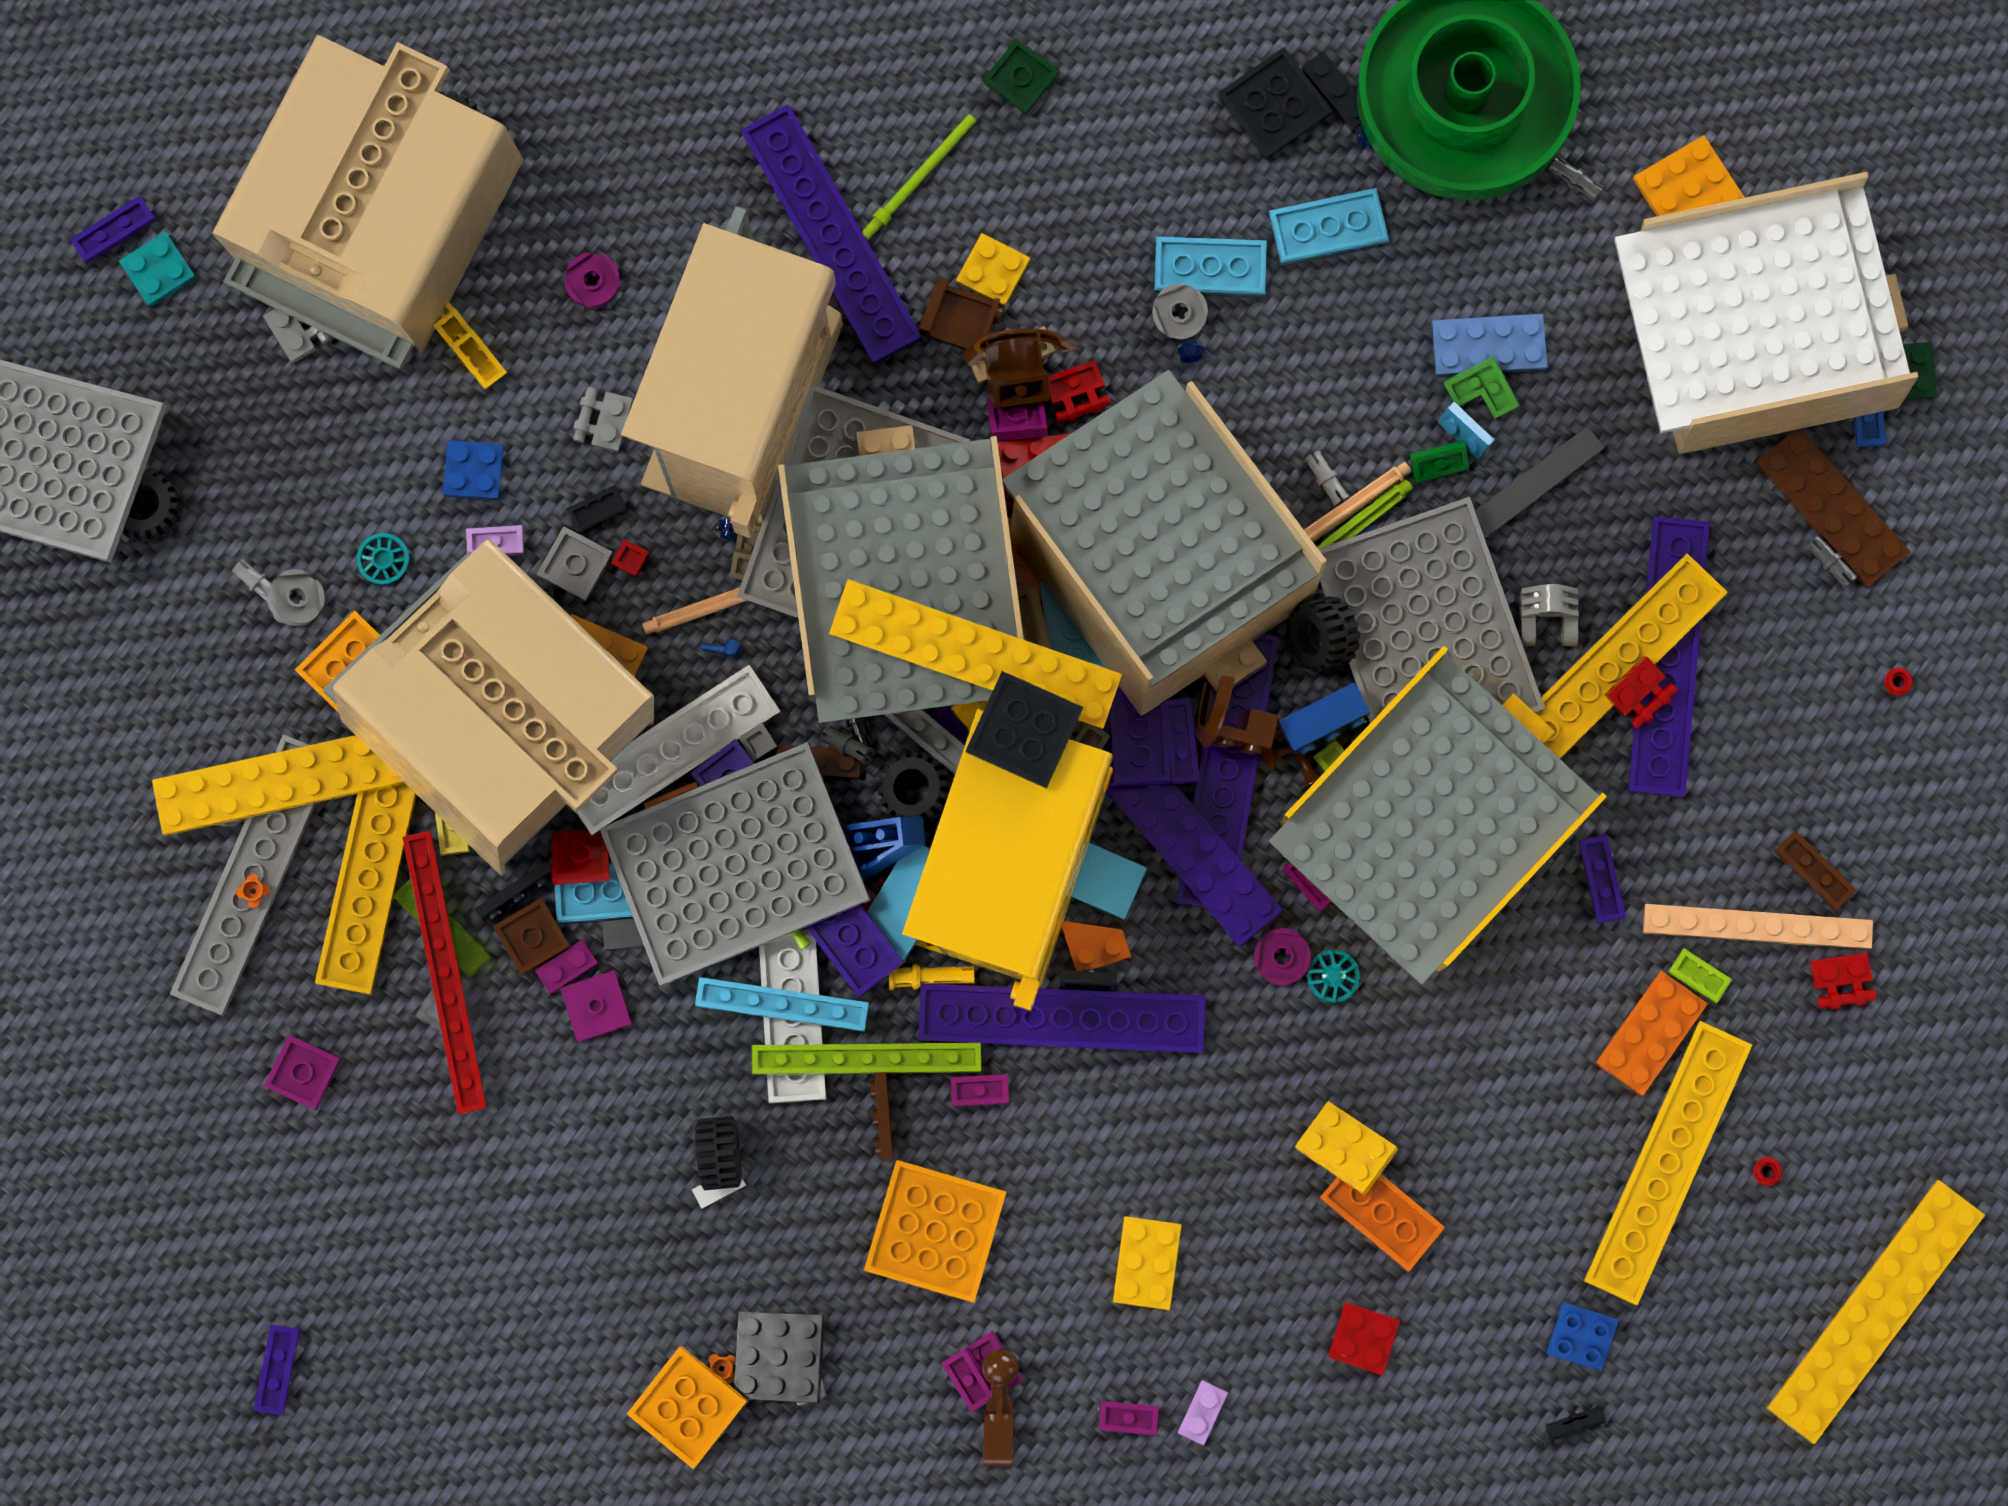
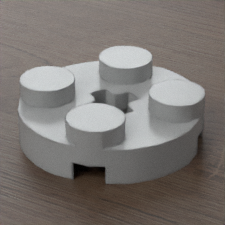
(1186, 297)
(286, 610)

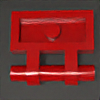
(1075, 383)
(1637, 684)
(1842, 971)

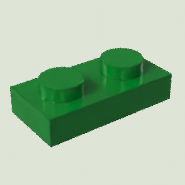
(1439, 461)

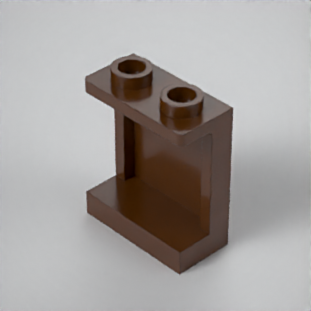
(958, 316)

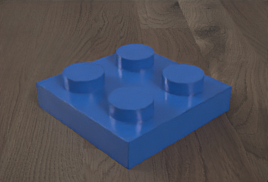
(473, 470)

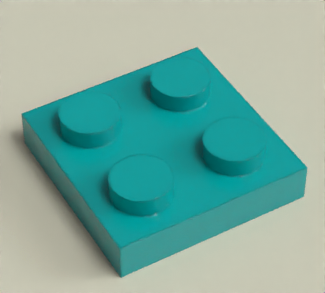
(157, 269)

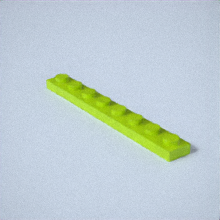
(866, 1058)

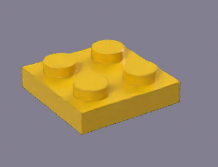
(993, 269)

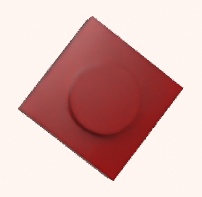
(630, 558)

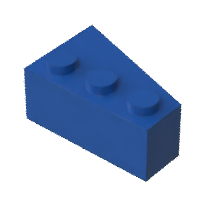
(1324, 720)
(883, 842)

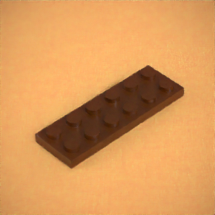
(1832, 507)

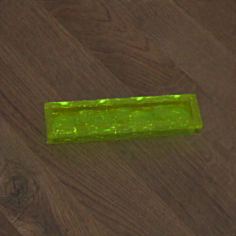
(468, 952)

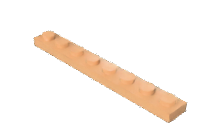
(1757, 926)

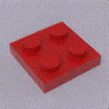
(579, 857)
(1363, 1338)

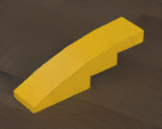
(469, 347)

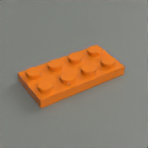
(1651, 1033)
(1386, 1219)

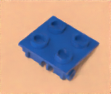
(1582, 1336)

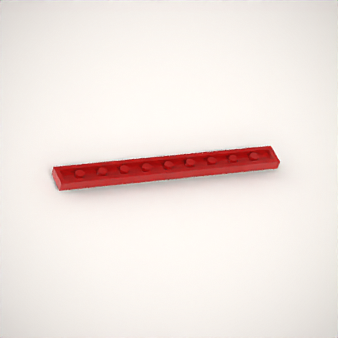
(444, 973)

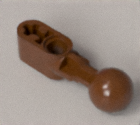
(999, 1369)

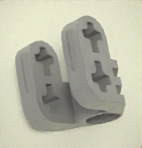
(1548, 601)

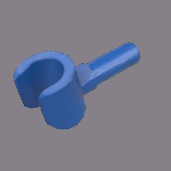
(731, 648)

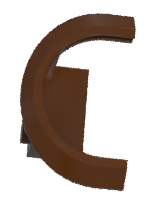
(1015, 364)
(1253, 729)

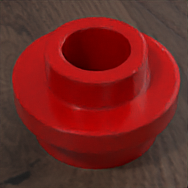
(1906, 679)
(1776, 1169)

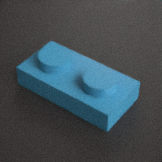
(1463, 427)

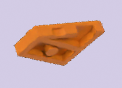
(1094, 946)

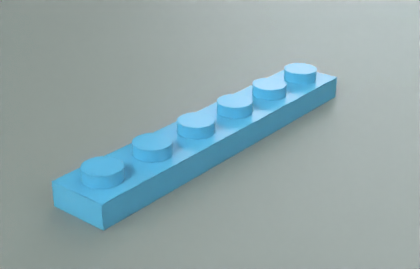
(782, 1004)

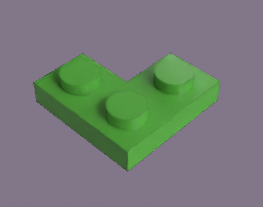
(1485, 380)

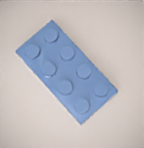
(1513, 340)

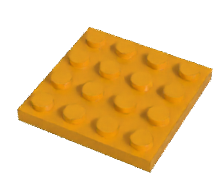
(935, 1231)

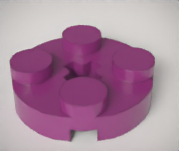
(594, 265)
(1295, 947)

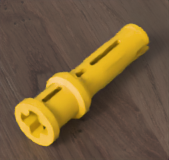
(915, 976)

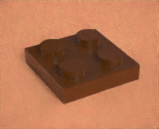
(531, 936)

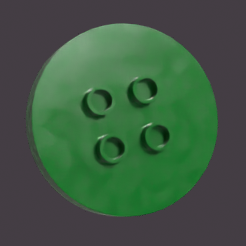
(1468, 94)

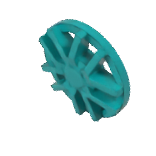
(382, 558)
(1333, 976)

